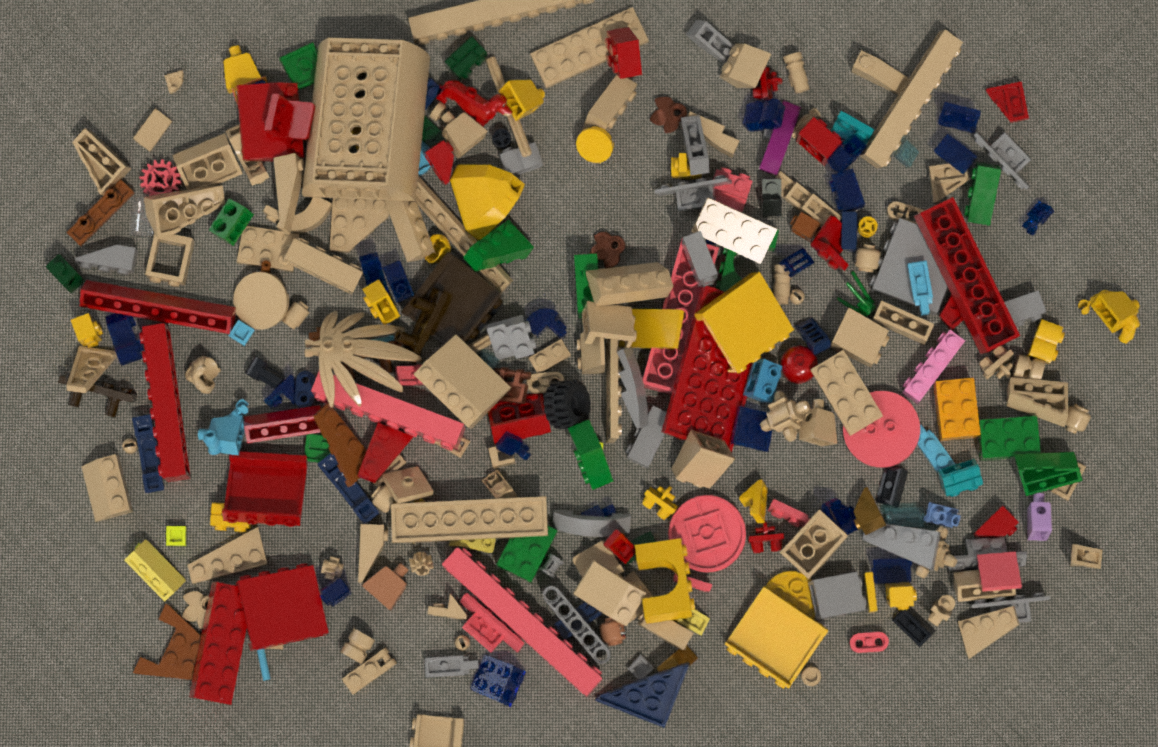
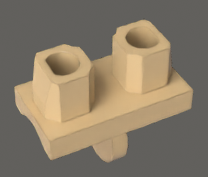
(1003, 358)
(942, 609)

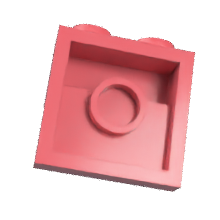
(733, 194)

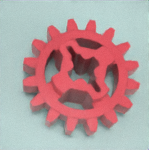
(166, 175)

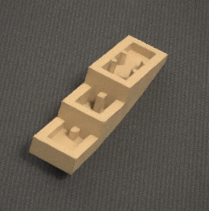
(805, 201)

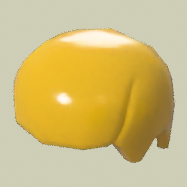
(441, 247)

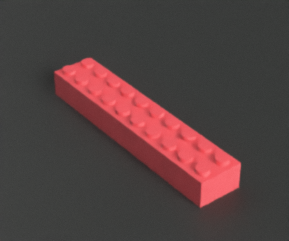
(522, 622)

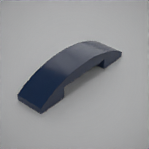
(146, 443)
(353, 495)

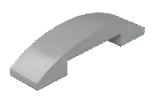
(590, 525)

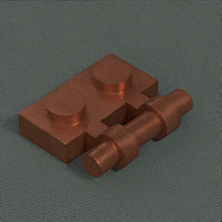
(518, 391)

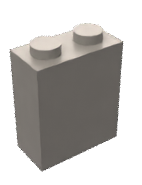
(699, 259)
(837, 595)

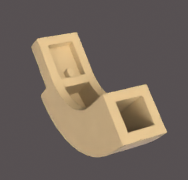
(254, 169)
(305, 221)

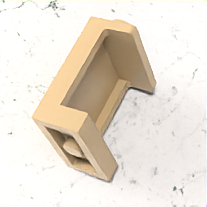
(608, 322)
(437, 731)

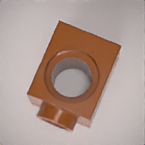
(804, 226)

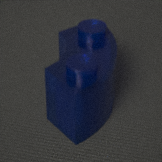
(124, 338)

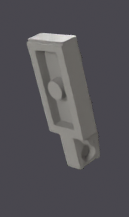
(449, 666)

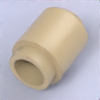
(296, 314)

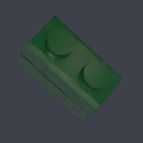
(465, 59)

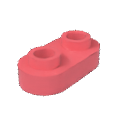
(868, 641)

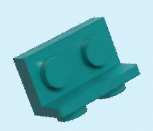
(848, 125)

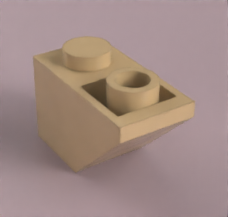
(498, 486)

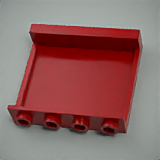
(265, 489)
(282, 607)

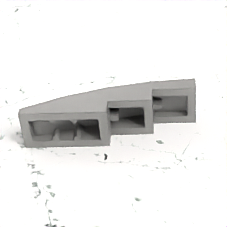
(635, 392)

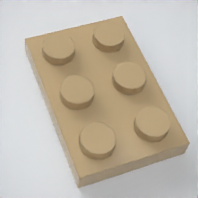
(265, 244)

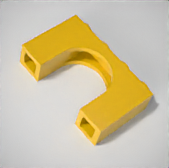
(678, 602)

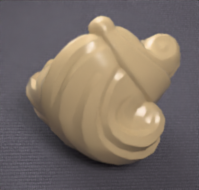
(202, 373)

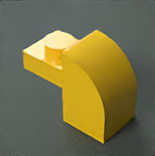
(680, 168)

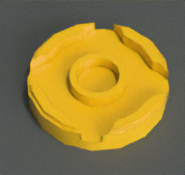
(595, 144)

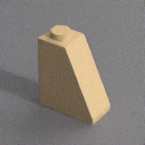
(667, 631)

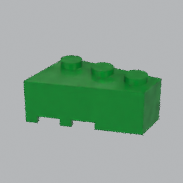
(982, 193)
(590, 455)
(1047, 471)

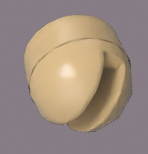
(794, 299)
(132, 449)
(458, 644)

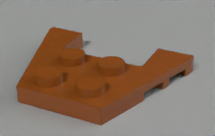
(180, 654)

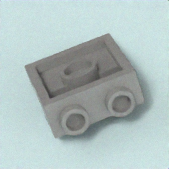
(511, 338)

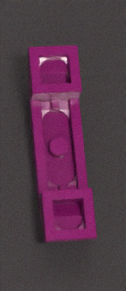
(779, 140)

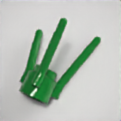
(865, 305)

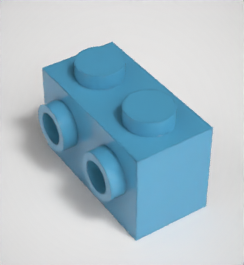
(763, 380)

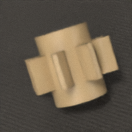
(421, 563)
(332, 568)

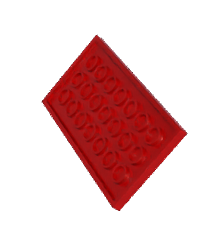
(704, 391)

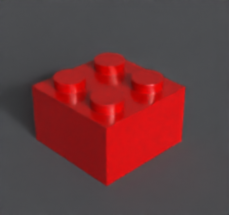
(623, 52)
(818, 140)

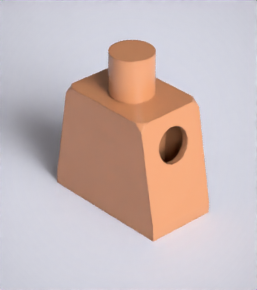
(387, 585)

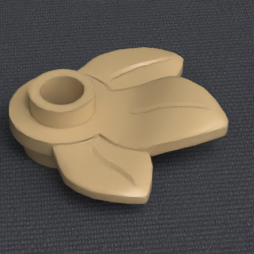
(196, 609)

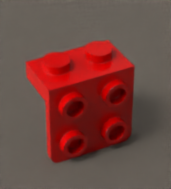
(289, 118)
(829, 242)

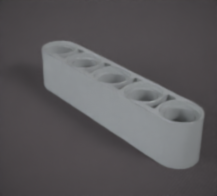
(568, 619)

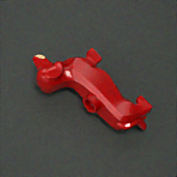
(473, 103)

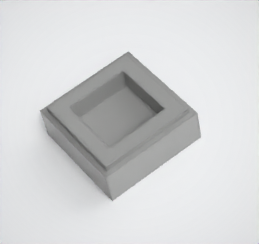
(640, 668)

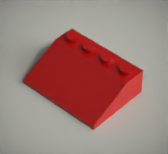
(253, 110)

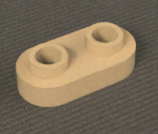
(544, 379)

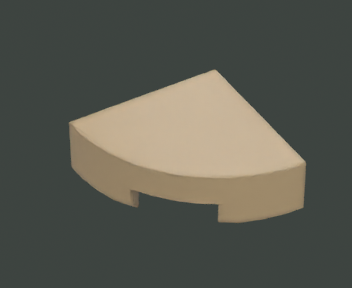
(174, 80)

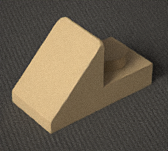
(1086, 556)
(453, 611)

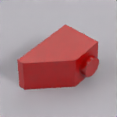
(441, 160)
(998, 525)

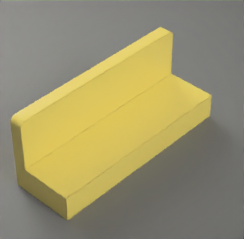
(155, 570)

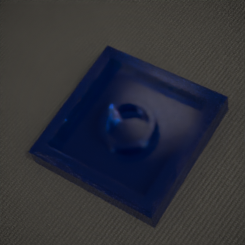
(748, 431)

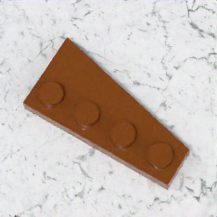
(342, 443)

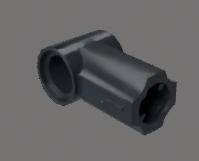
(261, 371)

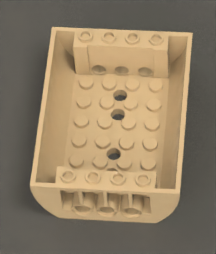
(388, 118)

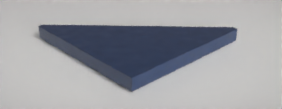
(648, 697)

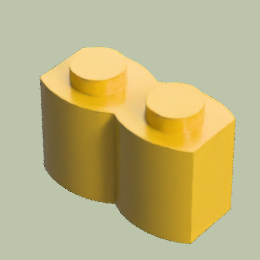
(1046, 341)

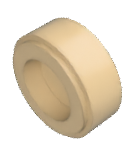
(438, 111)
(811, 676)

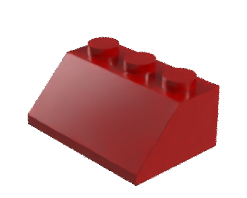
(519, 419)

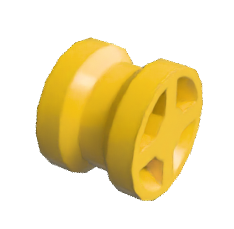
(869, 224)

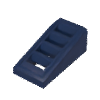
(818, 346)

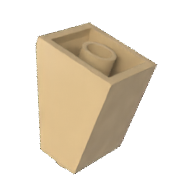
(860, 338)
(702, 460)

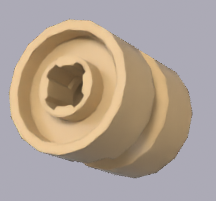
(1035, 367)
(357, 646)

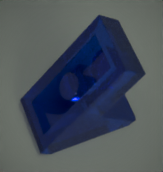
(286, 389)

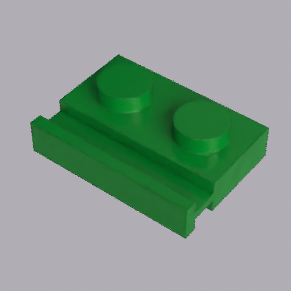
(316, 447)

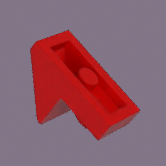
(620, 546)

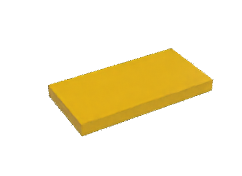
(656, 328)

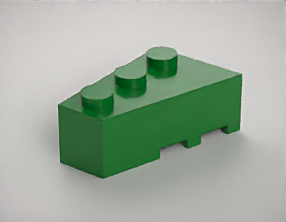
(498, 247)

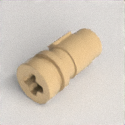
(797, 76)
(782, 285)

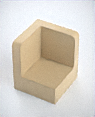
(499, 458)

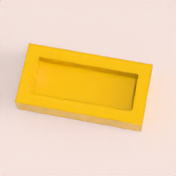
(870, 592)

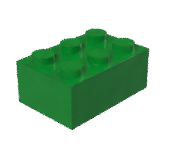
(1007, 437)
(525, 555)

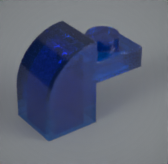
(373, 269)
(544, 319)

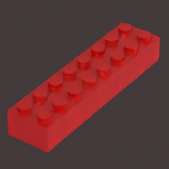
(967, 275)
(166, 402)

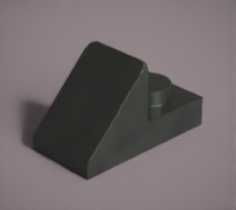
(771, 197)

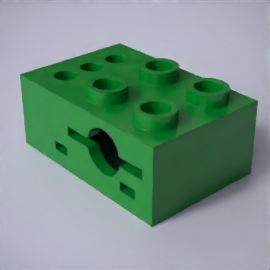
(582, 264)

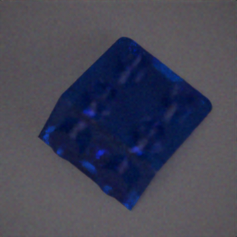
(498, 680)

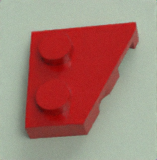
(1010, 101)

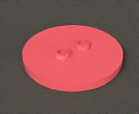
(888, 438)
(710, 531)

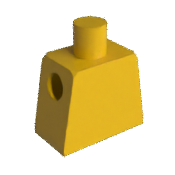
(239, 69)
(522, 97)

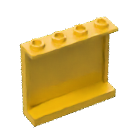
(745, 321)
(776, 637)

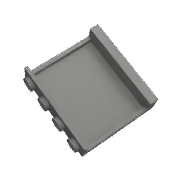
(893, 277)

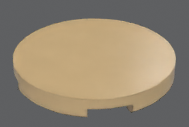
(261, 300)

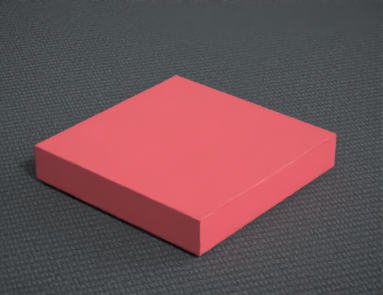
(999, 571)

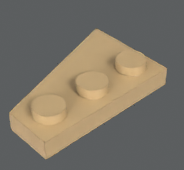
(88, 367)
(987, 628)

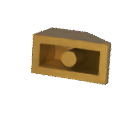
(867, 513)
(678, 658)

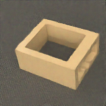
(177, 240)

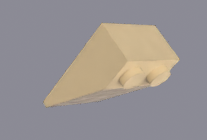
(592, 355)
(814, 544)
(610, 593)

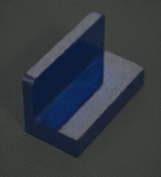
(955, 154)
(891, 570)

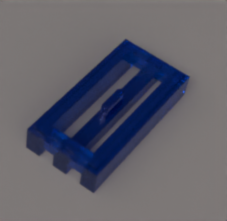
(790, 267)

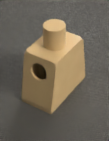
(462, 132)
(818, 425)

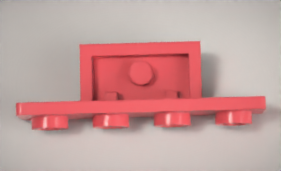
(487, 628)

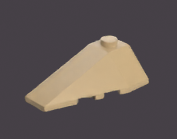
(288, 185)
(177, 209)

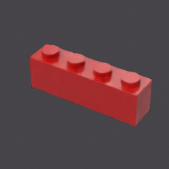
(281, 424)

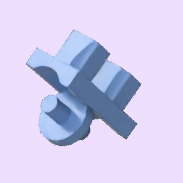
(942, 515)

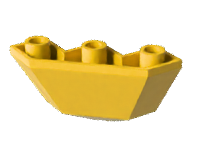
(484, 196)

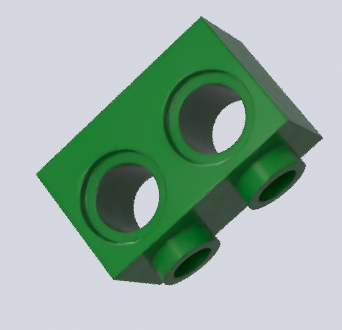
(231, 222)

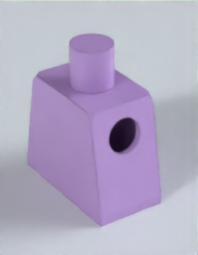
(1039, 518)

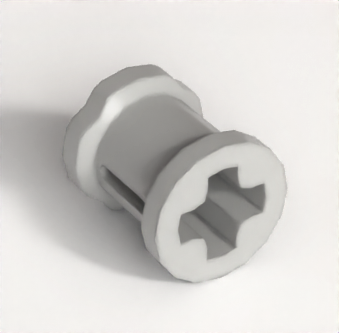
(551, 565)

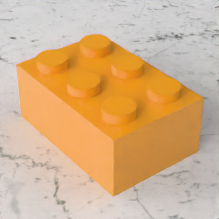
(956, 409)

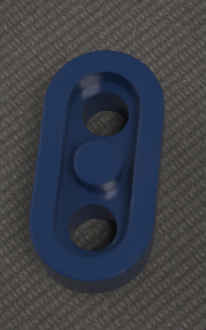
(304, 389)

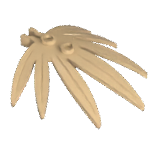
(339, 347)

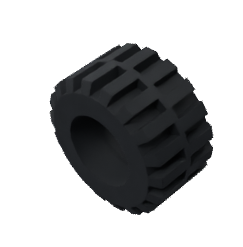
(566, 403)

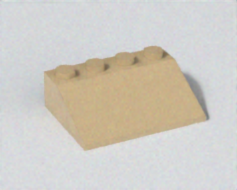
(462, 381)

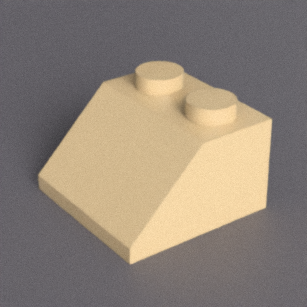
(744, 66)

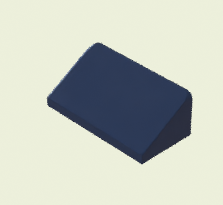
(849, 231)

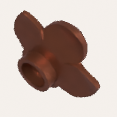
(665, 114)
(605, 250)

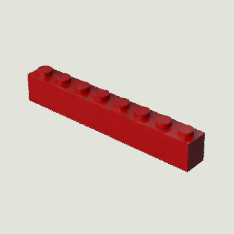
(157, 306)

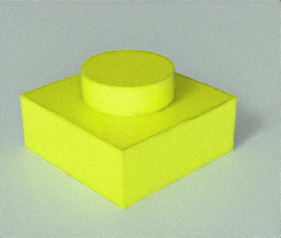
(176, 535)

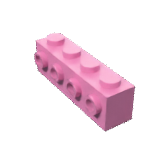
(929, 371)

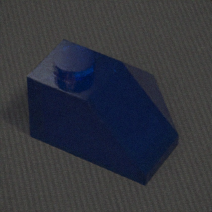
(840, 515)

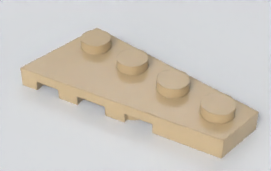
(234, 557)

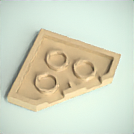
(354, 221)

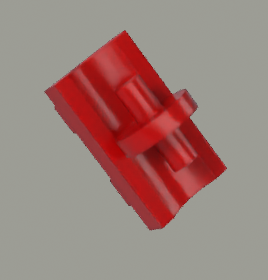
(769, 83)
(774, 539)

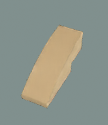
(714, 136)

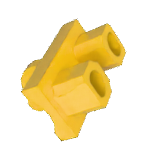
(667, 506)

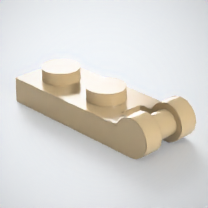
(368, 671)

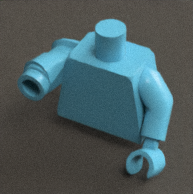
(226, 432)

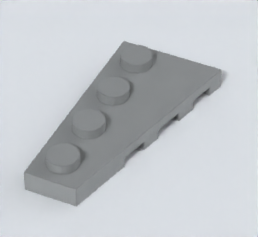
(907, 542)

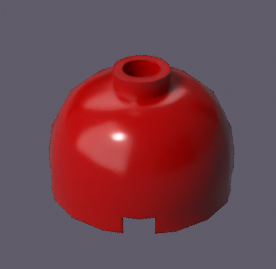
(797, 364)

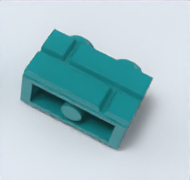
(960, 478)

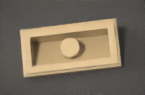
(152, 130)

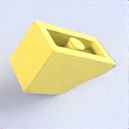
(696, 623)

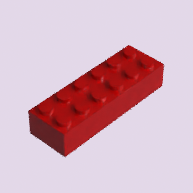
(219, 646)

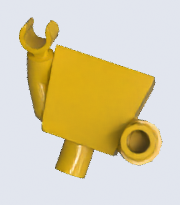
(1115, 311)

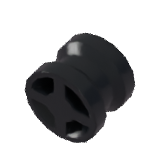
(501, 135)

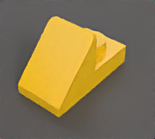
(756, 499)

